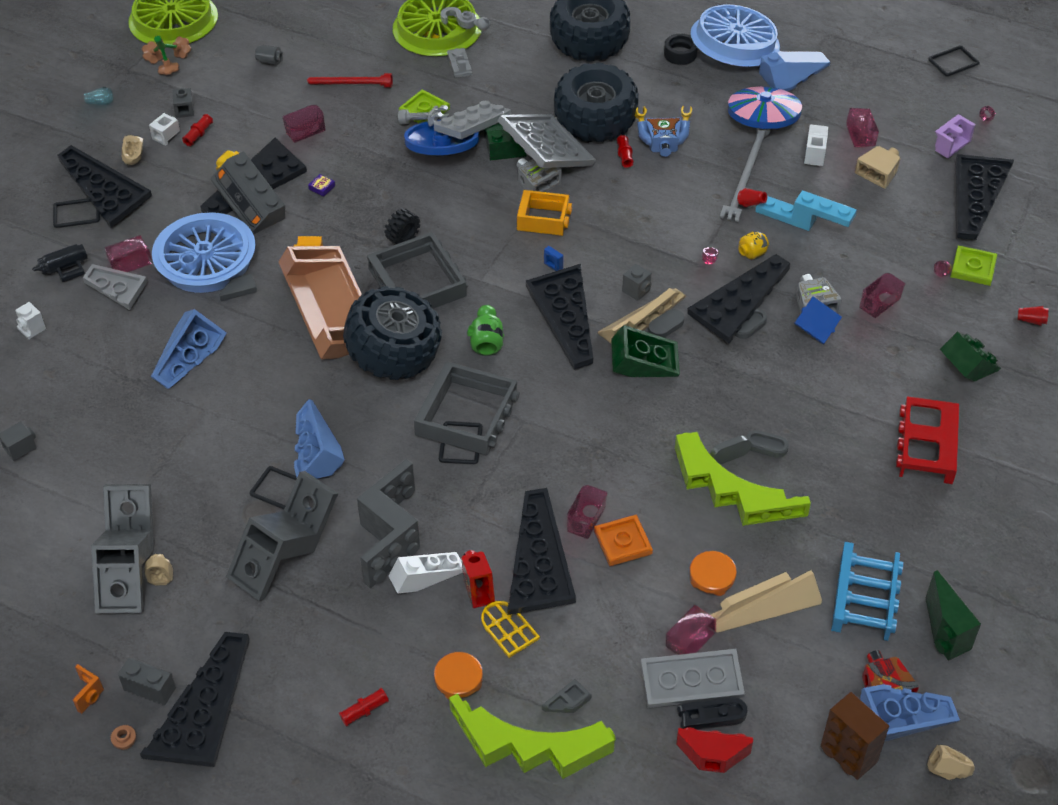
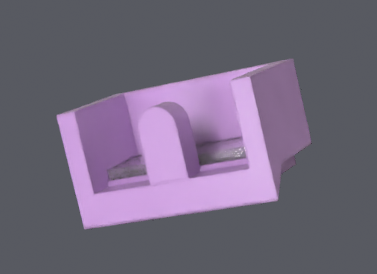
(954, 135)

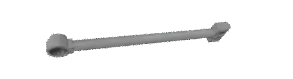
(733, 209)

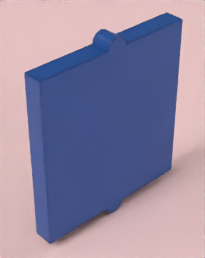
(818, 320)

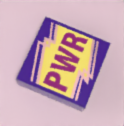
(321, 185)

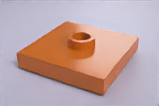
(623, 540)

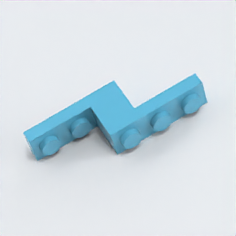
(806, 210)

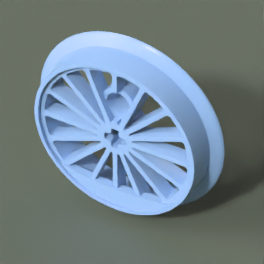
(746, 32)
(204, 253)

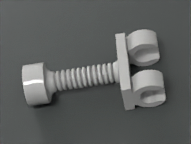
(404, 116)

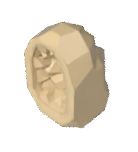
(132, 149)
(158, 570)
(949, 763)

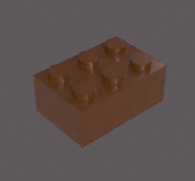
(854, 736)

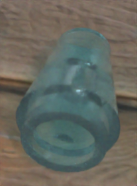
(99, 96)

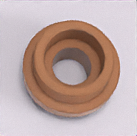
(126, 742)

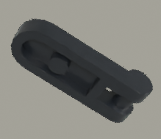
(713, 713)

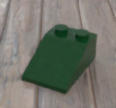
(502, 144)
(644, 354)
(950, 619)

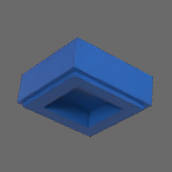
(553, 258)

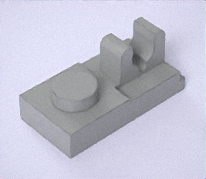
(459, 62)

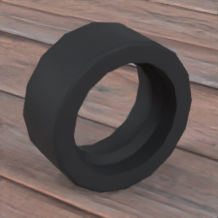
(680, 57)

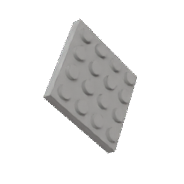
(546, 140)

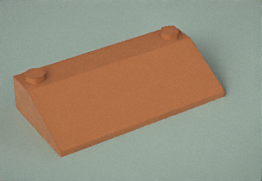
(323, 293)

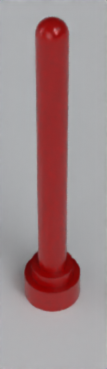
(385, 80)

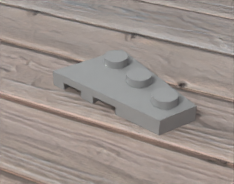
(115, 284)

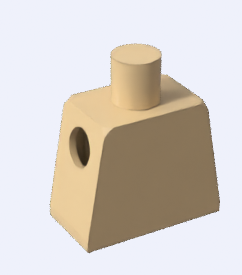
(878, 165)

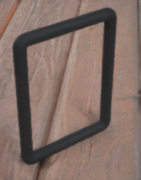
(957, 70)
(76, 222)
(461, 461)
(257, 484)

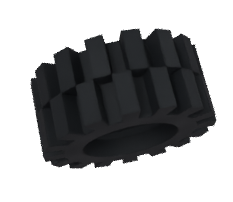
(402, 226)

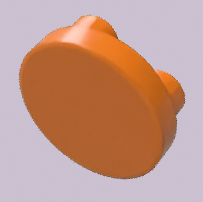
(712, 572)
(458, 674)

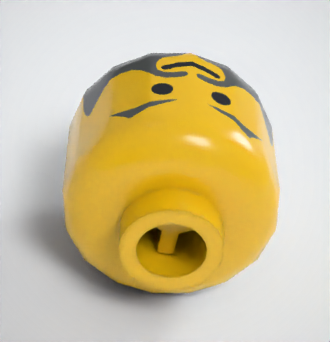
(753, 245)

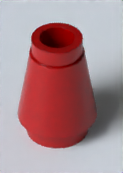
(751, 197)
(1035, 315)

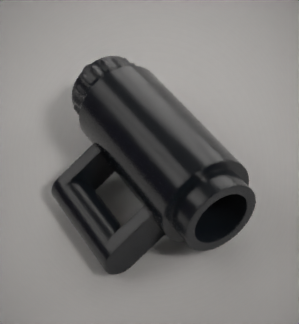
(62, 260)

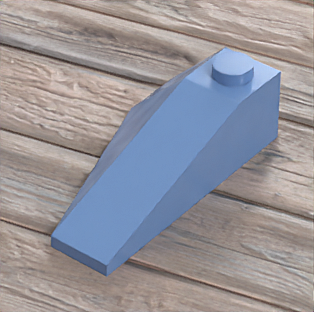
(787, 69)
(189, 344)
(317, 446)
(908, 711)

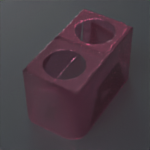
(304, 123)
(862, 127)
(136, 254)
(885, 284)
(587, 496)
(691, 631)

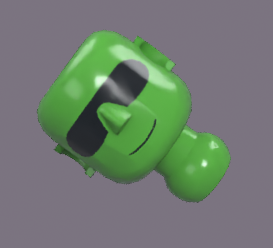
(486, 332)

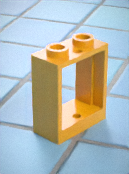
(544, 201)

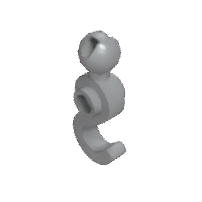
(466, 19)

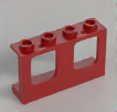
(945, 435)

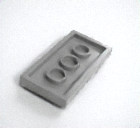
(471, 120)
(692, 678)

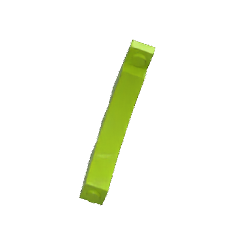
(754, 502)
(497, 739)

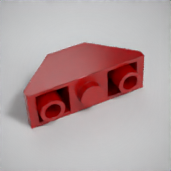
(713, 749)

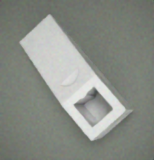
(816, 145)
(422, 571)

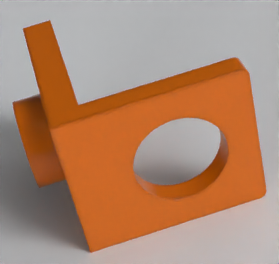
(90, 692)

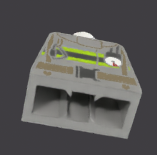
(536, 178)
(820, 289)

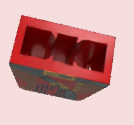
(476, 567)
(887, 672)

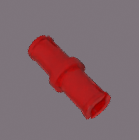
(197, 130)
(625, 151)
(363, 707)

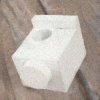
(164, 128)
(29, 320)

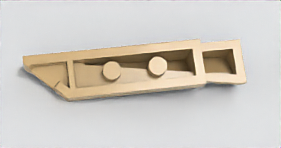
(644, 315)
(768, 600)

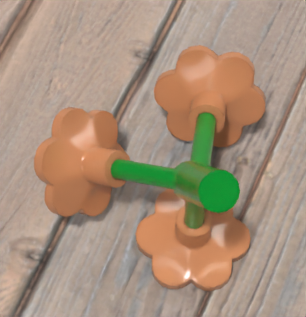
(155, 53)

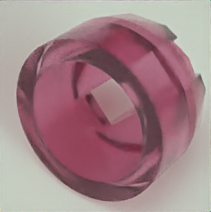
(984, 116)
(710, 255)
(940, 266)

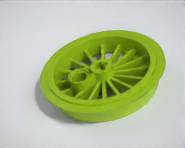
(163, 15)
(417, 16)

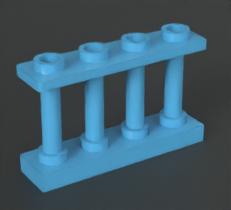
(844, 596)

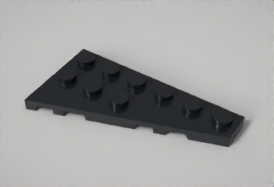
(275, 165)
(106, 188)
(977, 188)
(736, 302)
(564, 308)
(540, 565)
(201, 712)

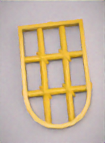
(508, 636)

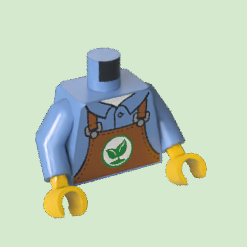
(663, 134)

